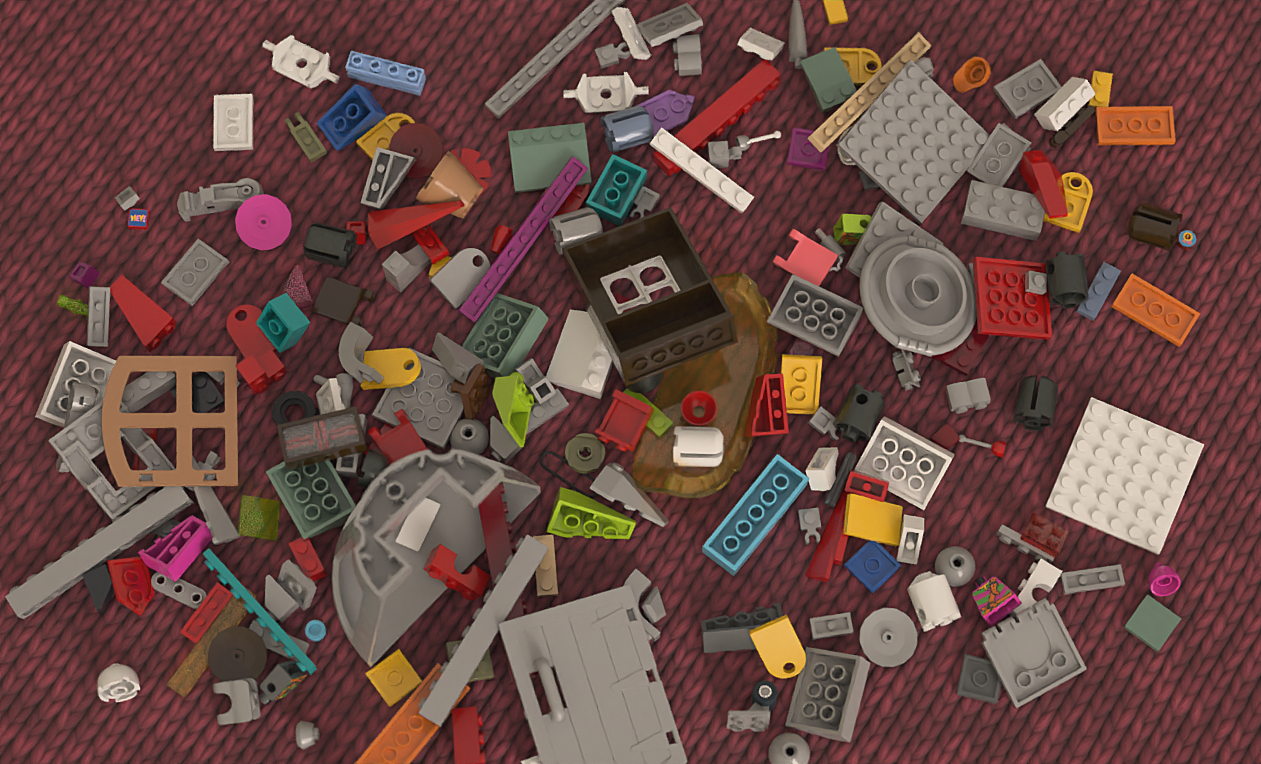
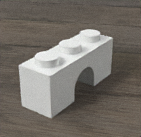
(1042, 576)

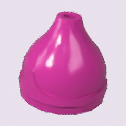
(1163, 580)

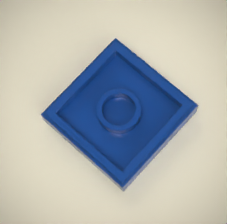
(872, 566)

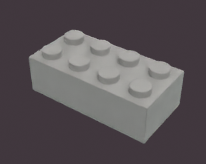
(1003, 210)

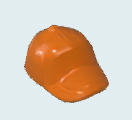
(972, 74)

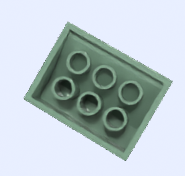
(543, 152)
(505, 334)
(312, 496)

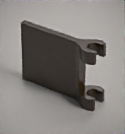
(340, 301)

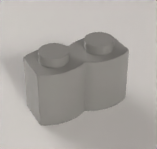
(688, 55)
(968, 395)

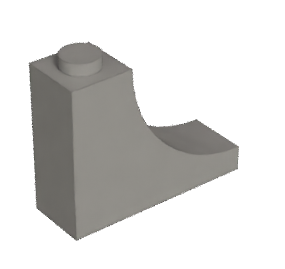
(405, 267)

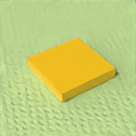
(394, 678)

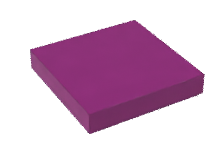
(804, 153)

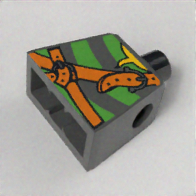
(281, 681)

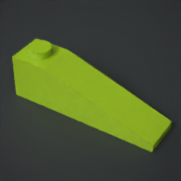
(582, 516)

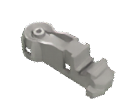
(221, 196)
(80, 401)

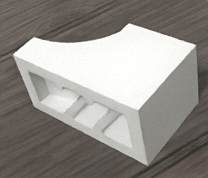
(822, 469)

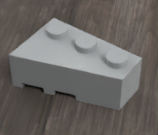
(385, 176)

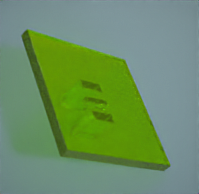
(258, 517)

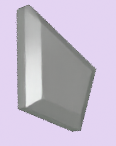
(653, 606)

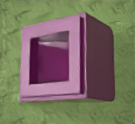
(84, 274)

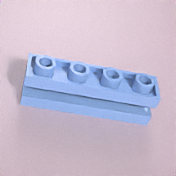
(385, 73)

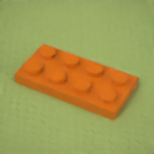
(1135, 125)
(1155, 310)

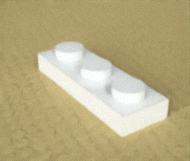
(631, 33)

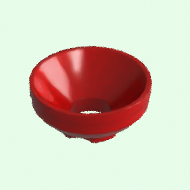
(699, 399)

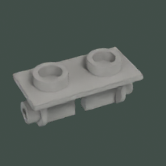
(909, 376)

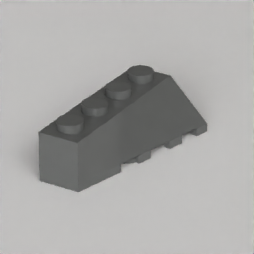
(733, 632)

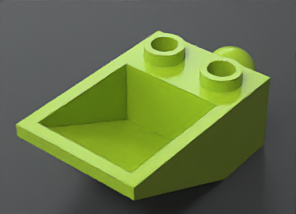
(513, 404)

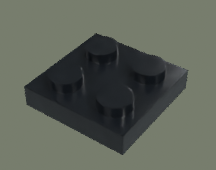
(204, 394)

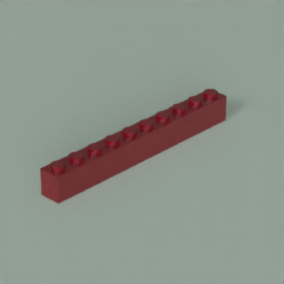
(499, 547)

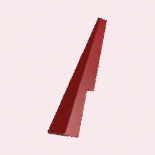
(393, 224)

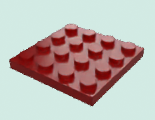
(1005, 305)

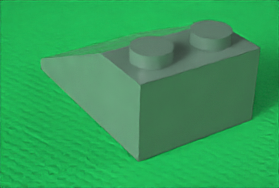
(828, 79)

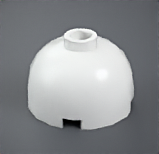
(118, 683)

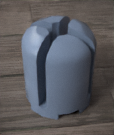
(627, 128)

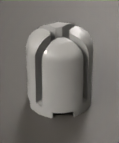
(575, 227)

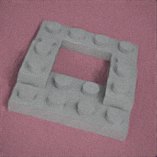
(84, 441)

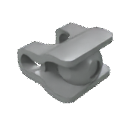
(244, 700)

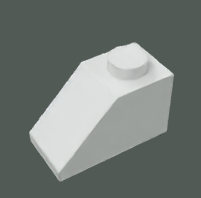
(910, 539)

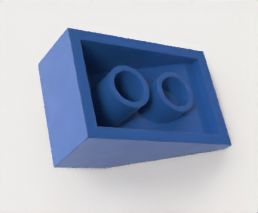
(351, 117)

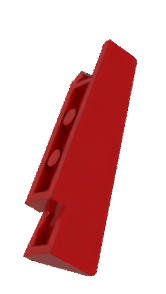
(832, 544)

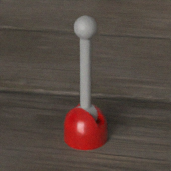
(997, 447)

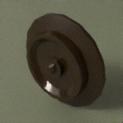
(237, 654)

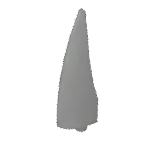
(797, 37)

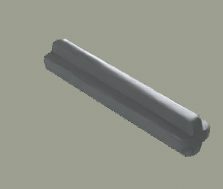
(841, 479)

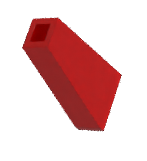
(143, 314)

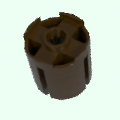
(1154, 226)

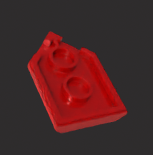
(131, 582)

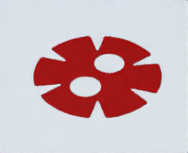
(478, 170)

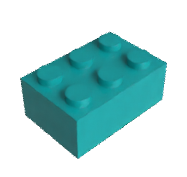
(616, 190)

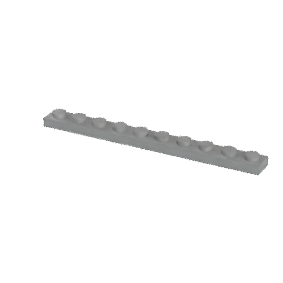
(550, 56)

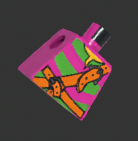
(994, 599)

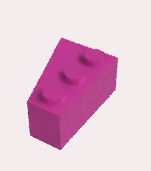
(178, 549)

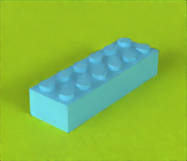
(755, 515)

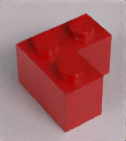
(262, 371)

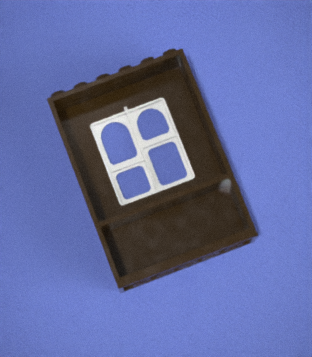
(660, 331)

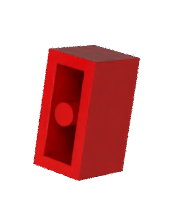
(867, 485)
(307, 559)

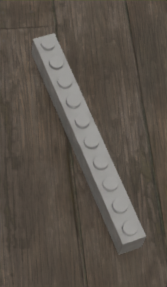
(97, 550)
(483, 630)

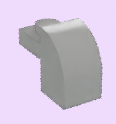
(535, 381)

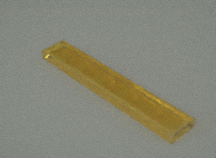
(198, 658)

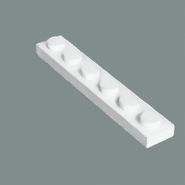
(701, 170)

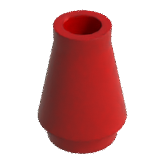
(500, 239)

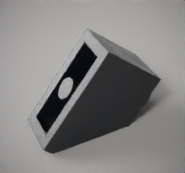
(99, 587)

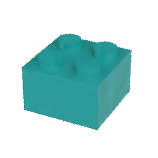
(282, 322)

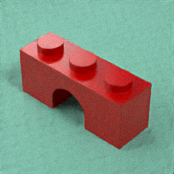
(441, 566)

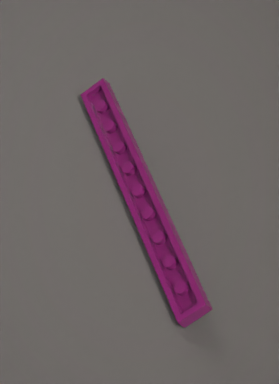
(522, 239)

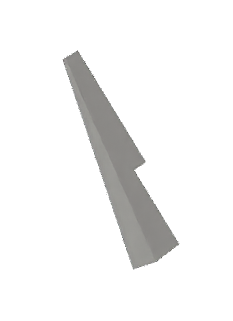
(216, 516)

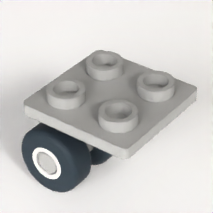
(758, 716)

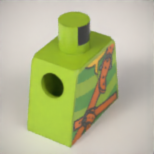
(850, 228)

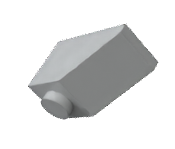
(501, 442)
(278, 601)

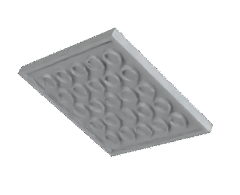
(914, 141)

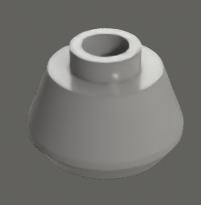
(926, 66)
(306, 734)

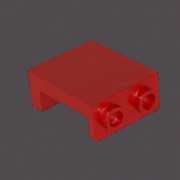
(624, 421)

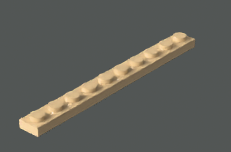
(867, 93)

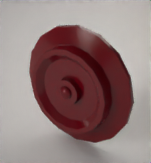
(422, 144)

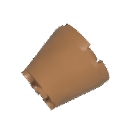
(451, 183)

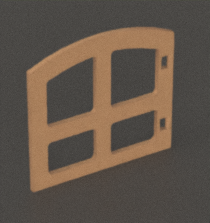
(183, 420)

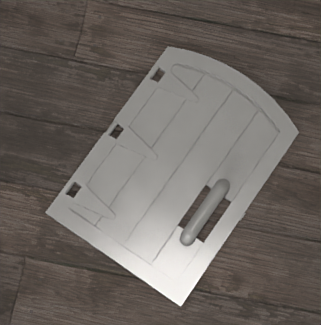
(603, 679)

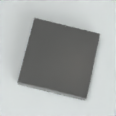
(978, 680)

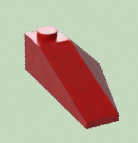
(1044, 182)

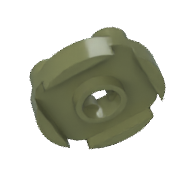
(577, 461)

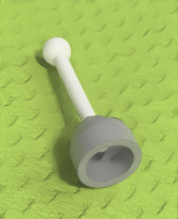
(744, 141)

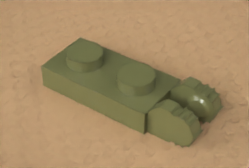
(306, 138)

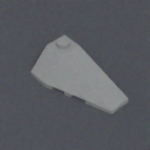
(618, 485)

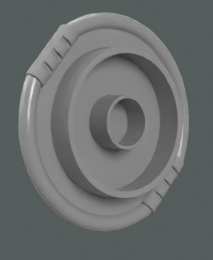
(918, 295)

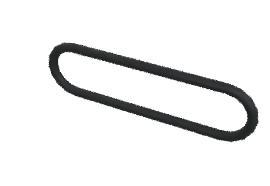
(555, 474)

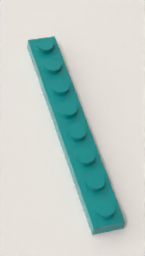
(264, 618)

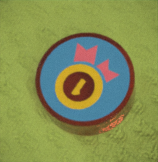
(1186, 239)

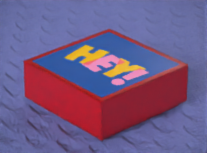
(138, 219)

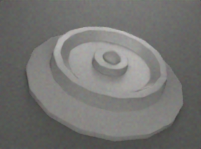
(888, 637)

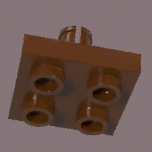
(473, 391)

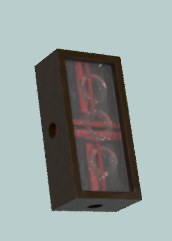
(322, 438)

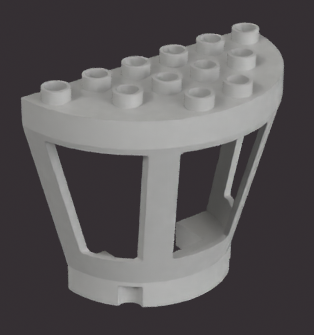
(382, 583)

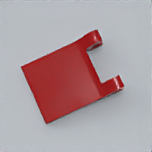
(400, 440)

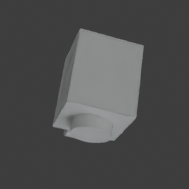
(720, 154)

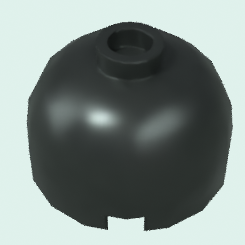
(373, 466)

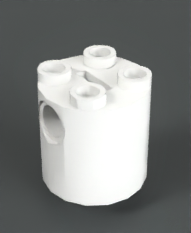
(933, 600)

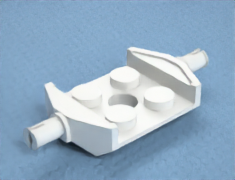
(290, 52)
(591, 88)

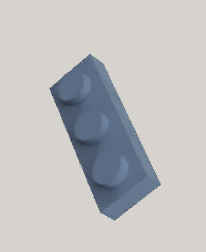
(1099, 291)

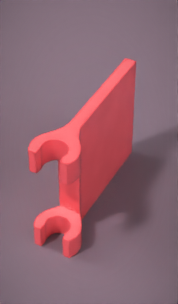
(807, 260)

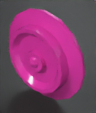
(263, 222)

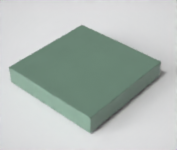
(1152, 623)

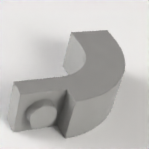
(351, 354)
(639, 585)

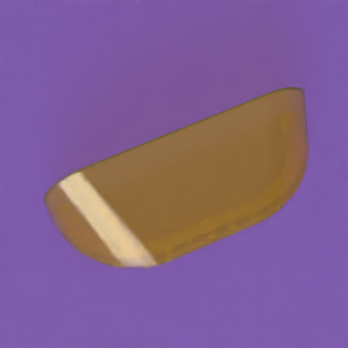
(730, 379)

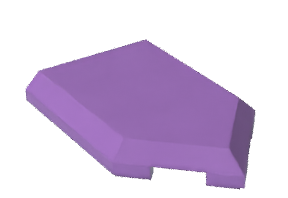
(668, 110)

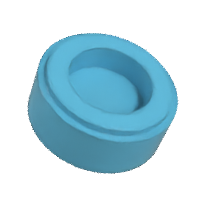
(315, 630)

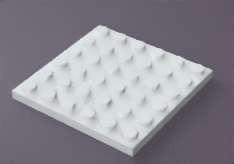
(1124, 476)

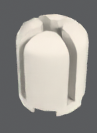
(698, 446)

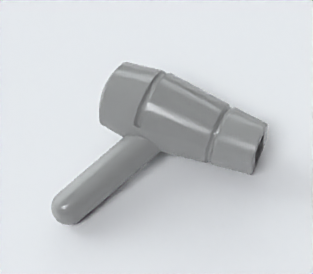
(346, 383)

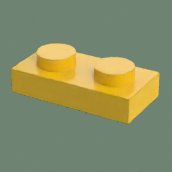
(1101, 86)

